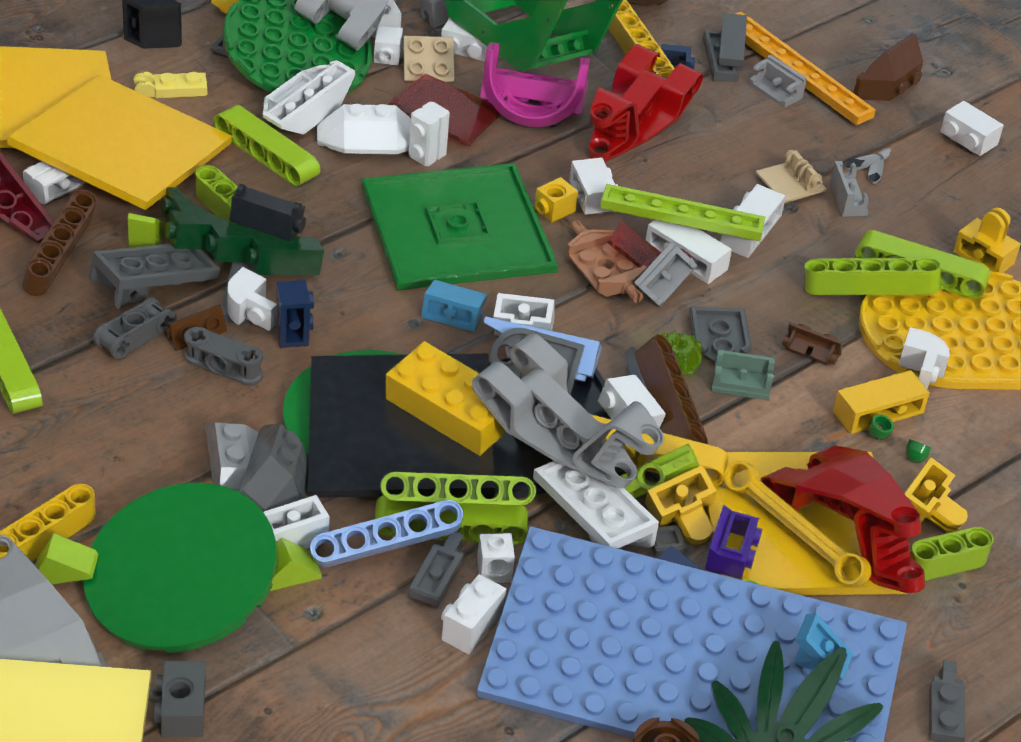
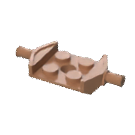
(593, 254)

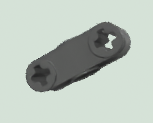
(134, 328)
(223, 356)

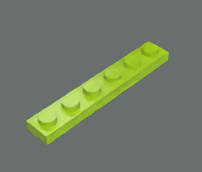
(683, 212)

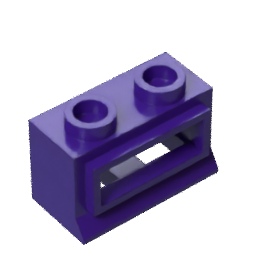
(728, 560)

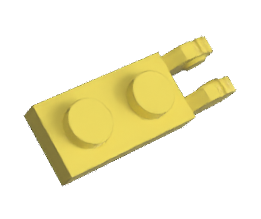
(171, 85)

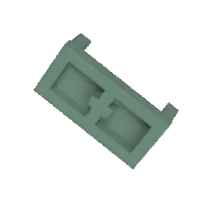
(743, 374)

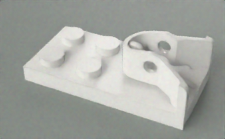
(602, 510)

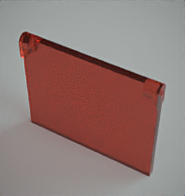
(467, 112)

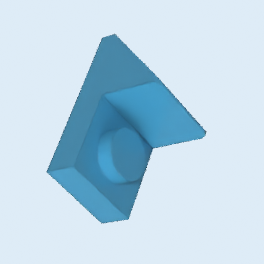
(818, 642)

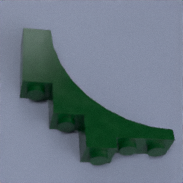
(228, 242)

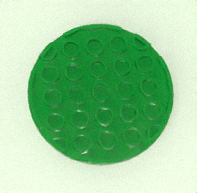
(275, 43)
(181, 567)

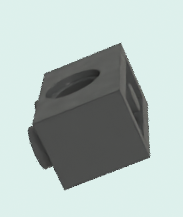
(182, 699)

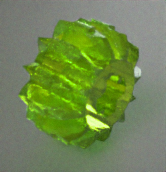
(686, 349)

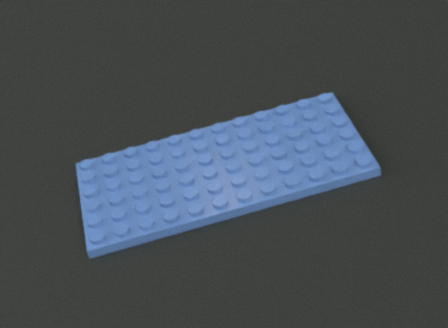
(643, 638)

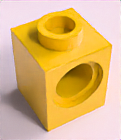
(556, 200)

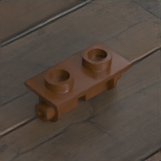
(210, 319)
(801, 337)

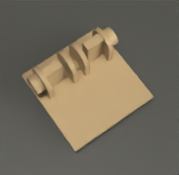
(428, 56)
(793, 178)

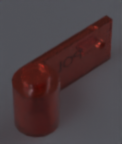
(634, 246)

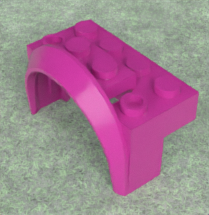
(522, 86)

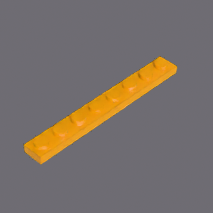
(817, 81)

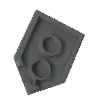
(720, 330)

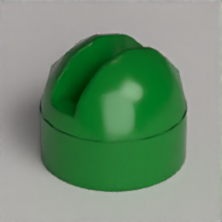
(886, 424)
(917, 451)

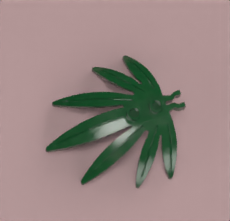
(799, 714)

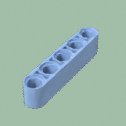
(398, 522)

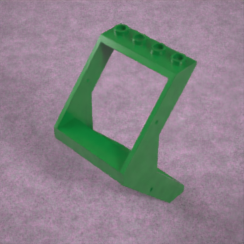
(527, 41)

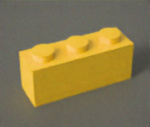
(892, 396)

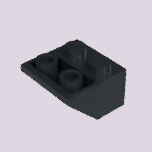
(152, 23)

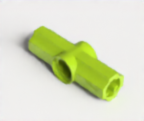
(669, 465)

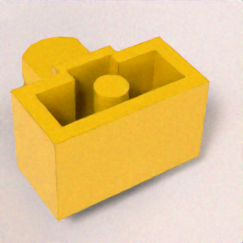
(987, 241)
(929, 497)
(684, 502)

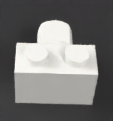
(525, 311)

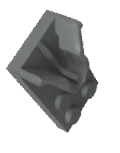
(147, 267)

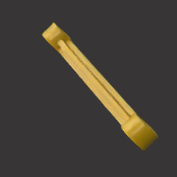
(797, 523)

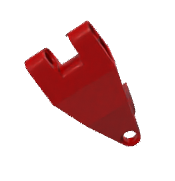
(639, 103)
(868, 495)

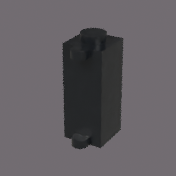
(267, 213)

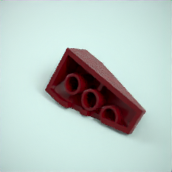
(20, 206)

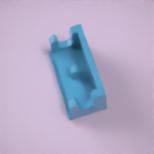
(453, 305)

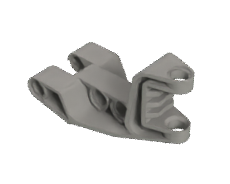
(361, 16)
(554, 423)
(36, 618)

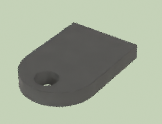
(569, 350)

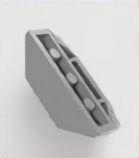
(229, 452)

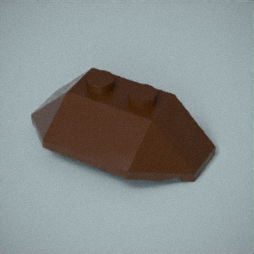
(891, 72)

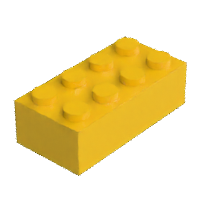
(442, 395)

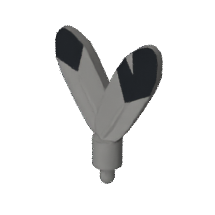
(874, 161)

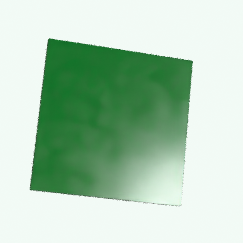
(457, 226)

